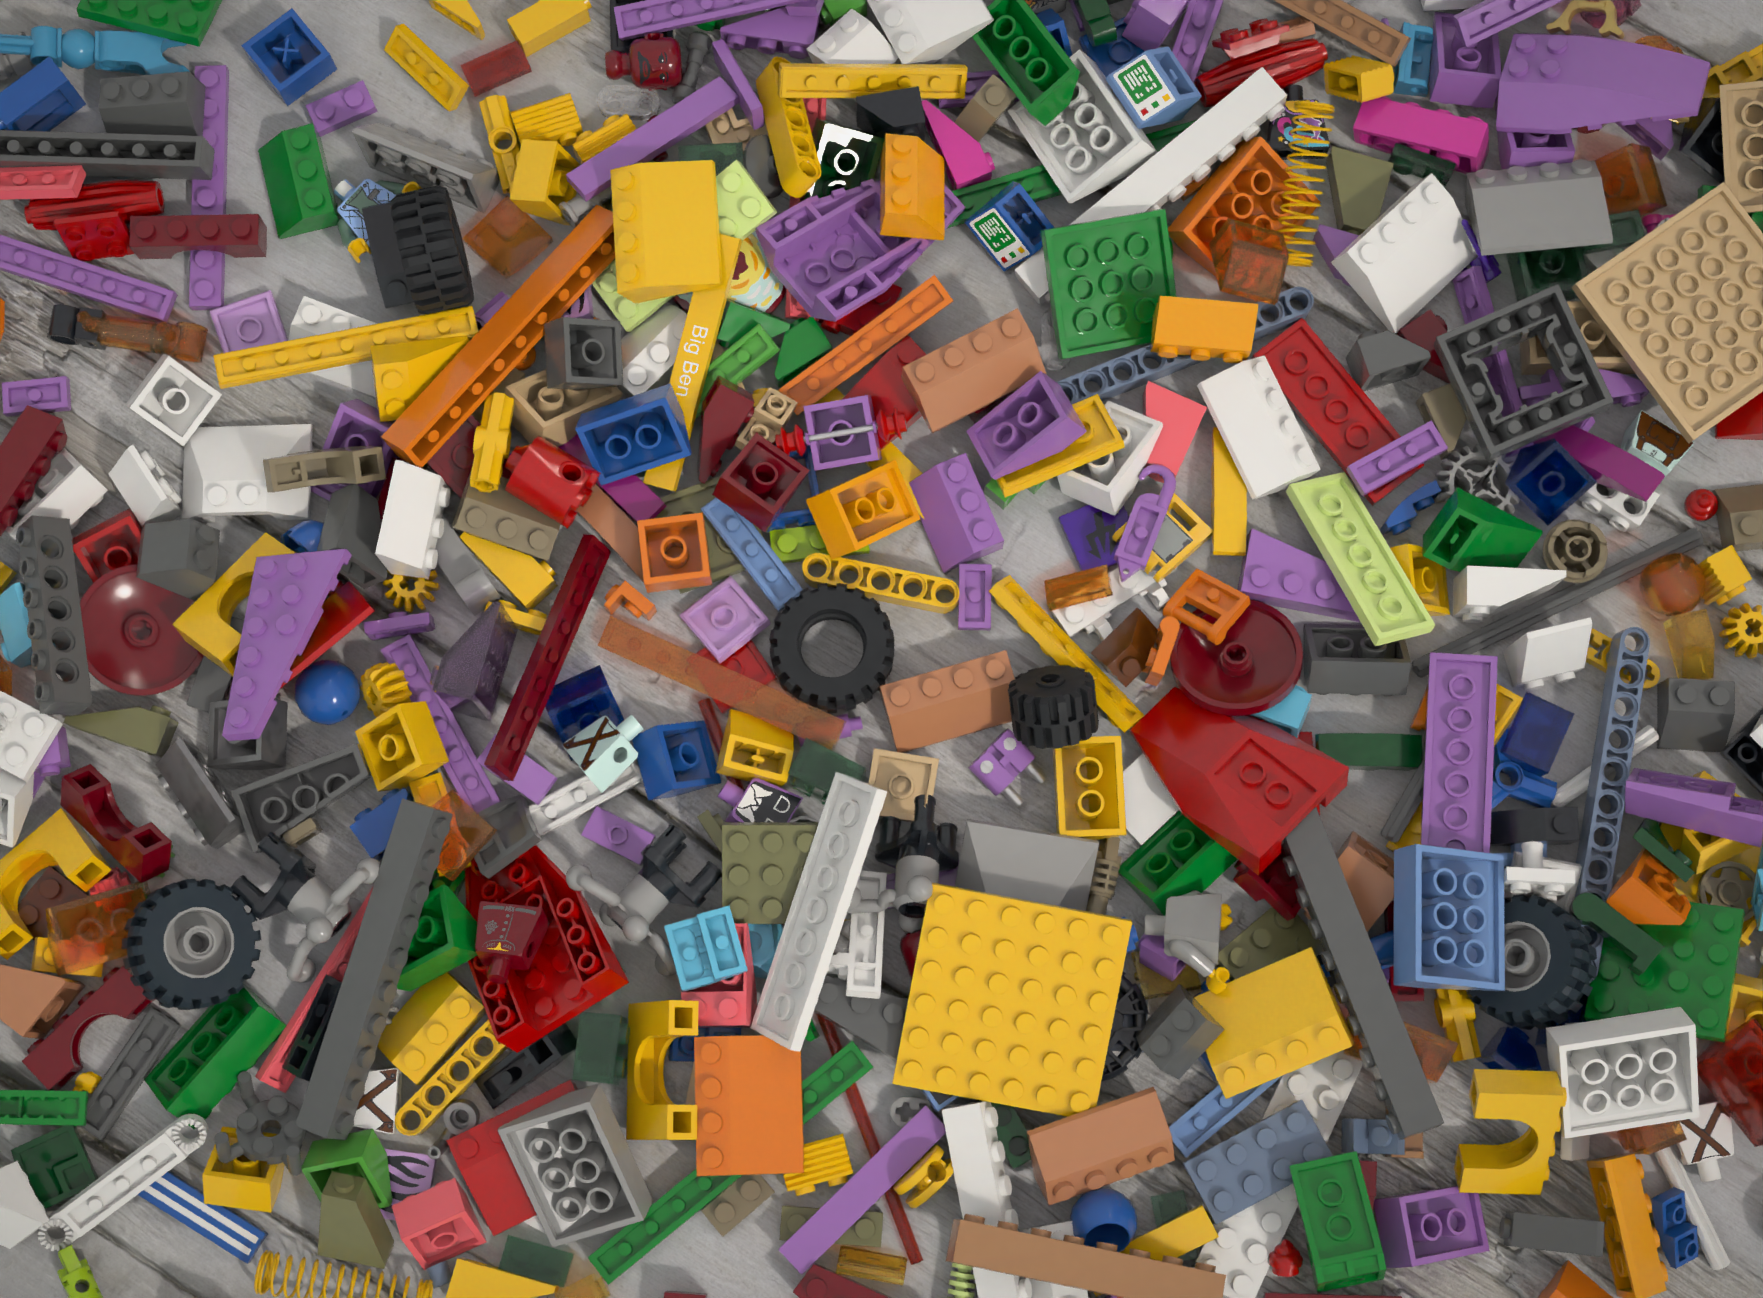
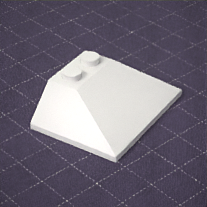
(228, 476)

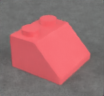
(438, 1223)

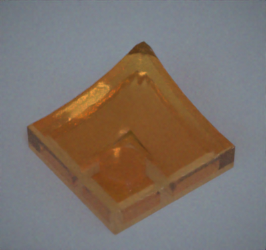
(507, 238)
(466, 835)

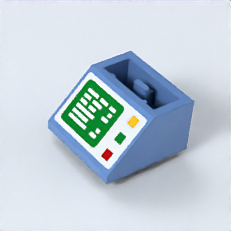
(1154, 88)

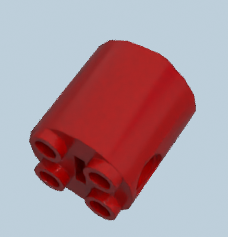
(550, 480)

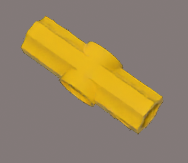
(499, 128)
(492, 442)
(1456, 1016)

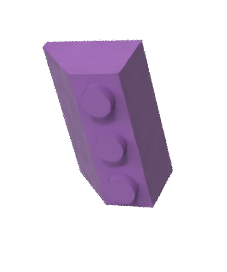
(956, 513)

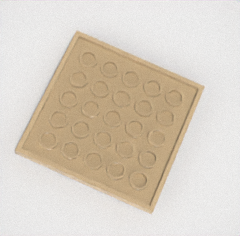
(1688, 310)

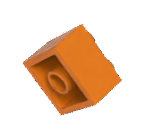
(674, 552)

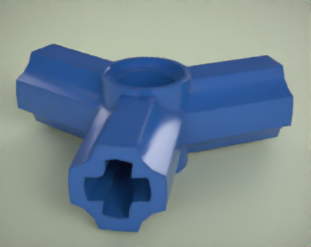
(1524, 785)

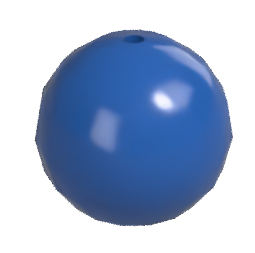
(327, 692)
(1104, 1217)

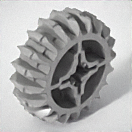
(1467, 478)

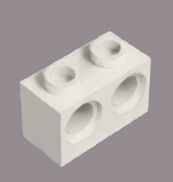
(1613, 507)

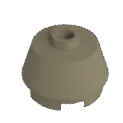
(1576, 548)

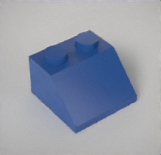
(676, 759)

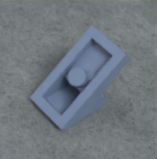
(1369, 1137)

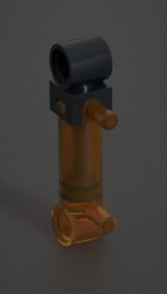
(98, 330)

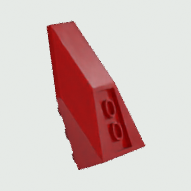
(1236, 775)
(570, 967)

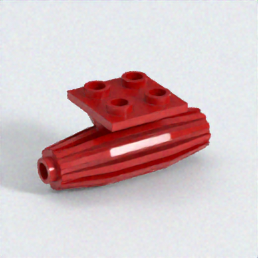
(1259, 48)
(97, 219)

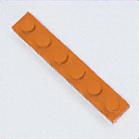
(867, 344)

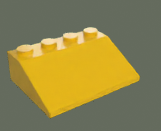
(665, 229)
(1274, 1023)

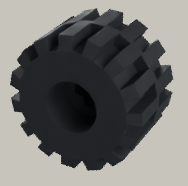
(1053, 706)

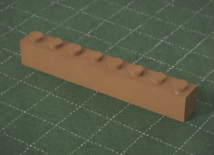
(1078, 1265)

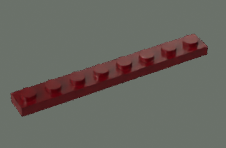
(547, 658)

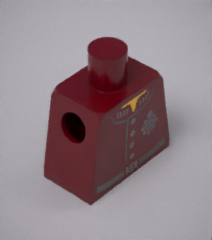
(508, 937)

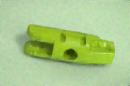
(75, 1273)

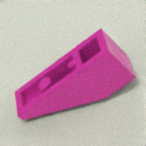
(962, 154)

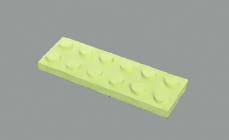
(740, 211)
(1360, 559)

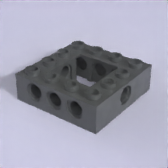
(1538, 315)

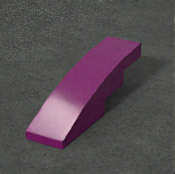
(1609, 463)
(627, 493)

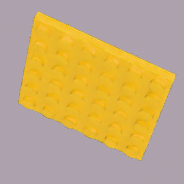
(1011, 1001)

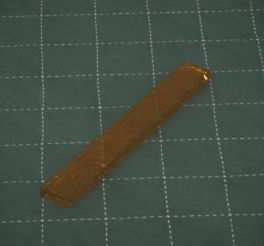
(721, 683)

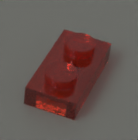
(496, 68)

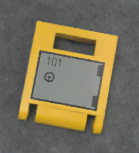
(1174, 541)

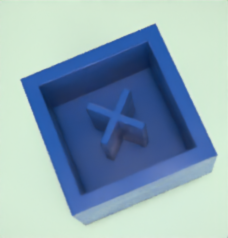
(289, 57)

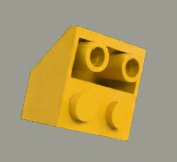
(755, 750)

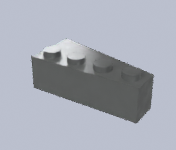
(298, 793)
(868, 1019)

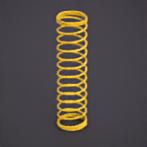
(1311, 109)
(424, 1289)

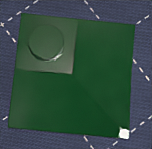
(1652, 839)
(56, 1165)

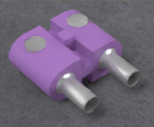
(1002, 763)

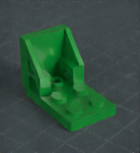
(1338, 1222)

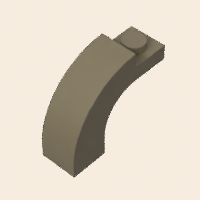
(324, 467)

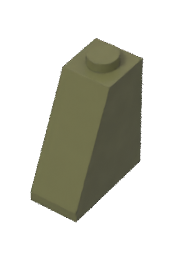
(1356, 188)
(352, 1223)

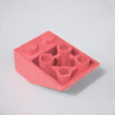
(730, 1000)

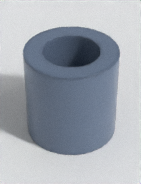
(440, 1274)

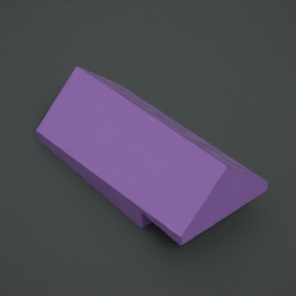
(1695, 805)

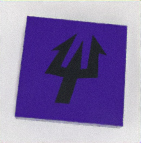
(1090, 535)

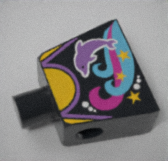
(1279, 129)

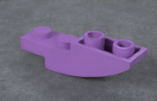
(1621, 387)

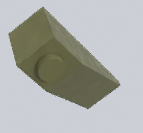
(132, 727)

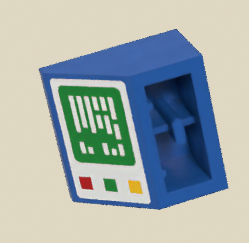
(1009, 226)

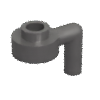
(454, 1125)

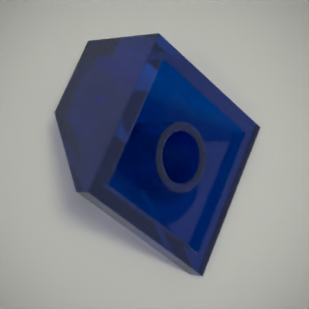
(1510, 1051)

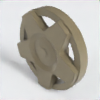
(1728, 888)

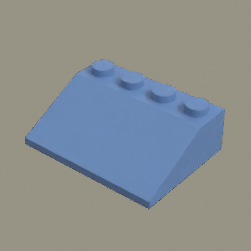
(1448, 919)

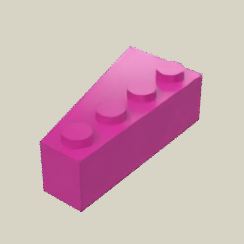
(1436, 132)

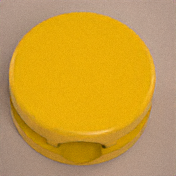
(926, 1176)

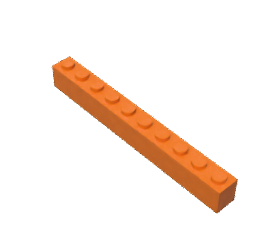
(504, 340)

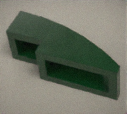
(1372, 750)

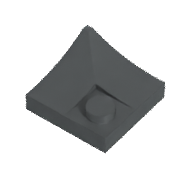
(513, 836)

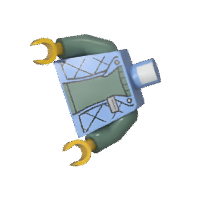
(368, 193)

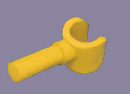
(87, 1081)

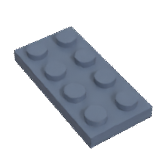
(1255, 1161)

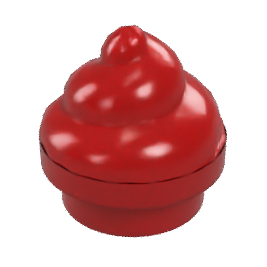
(1701, 504)
(1285, 1259)

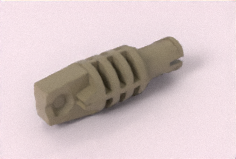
(1104, 875)

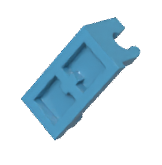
(1413, 67)

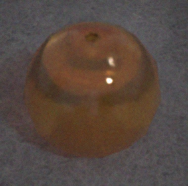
(1672, 584)

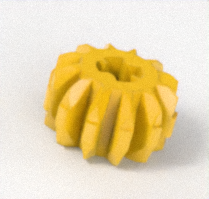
(402, 595)
(1735, 625)
(384, 687)

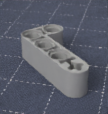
(464, 571)

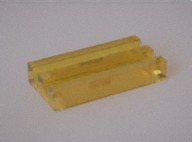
(871, 1265)

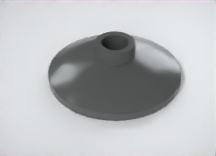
(761, 165)

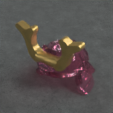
(1600, 14)

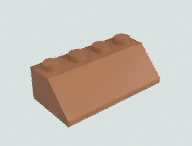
(973, 370)
(948, 702)
(1100, 1146)

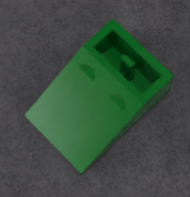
(1477, 535)

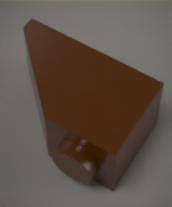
(1127, 647)

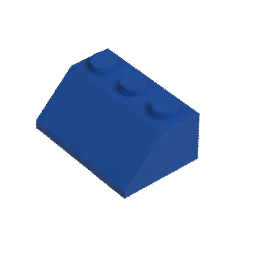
(634, 434)

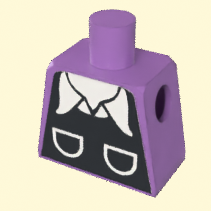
(759, 802)

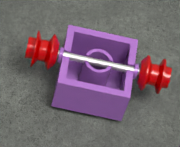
(842, 432)

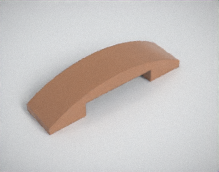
(614, 528)

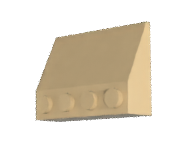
(1743, 142)

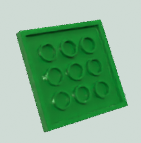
(170, 19)
(1107, 280)
(1690, 972)

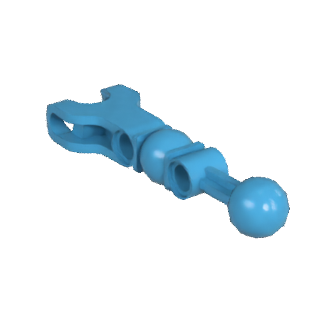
(108, 49)

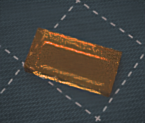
(1078, 587)

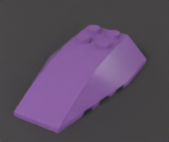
(1593, 81)
(833, 249)

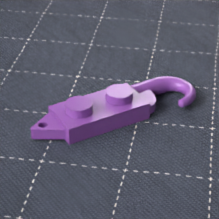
(1144, 524)

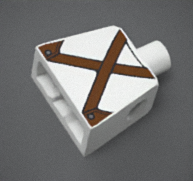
(380, 1101)
(1707, 1140)

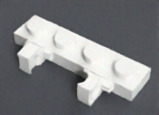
(1093, 614)
(863, 958)

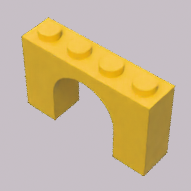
(547, 22)
(208, 619)
(53, 843)
(649, 1108)
(1522, 1163)

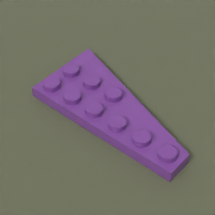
(277, 625)

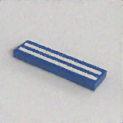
(211, 1221)

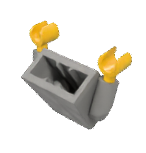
(1193, 933)

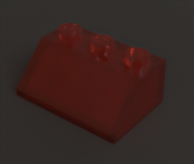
(1736, 1077)

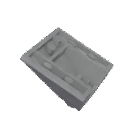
(1027, 864)

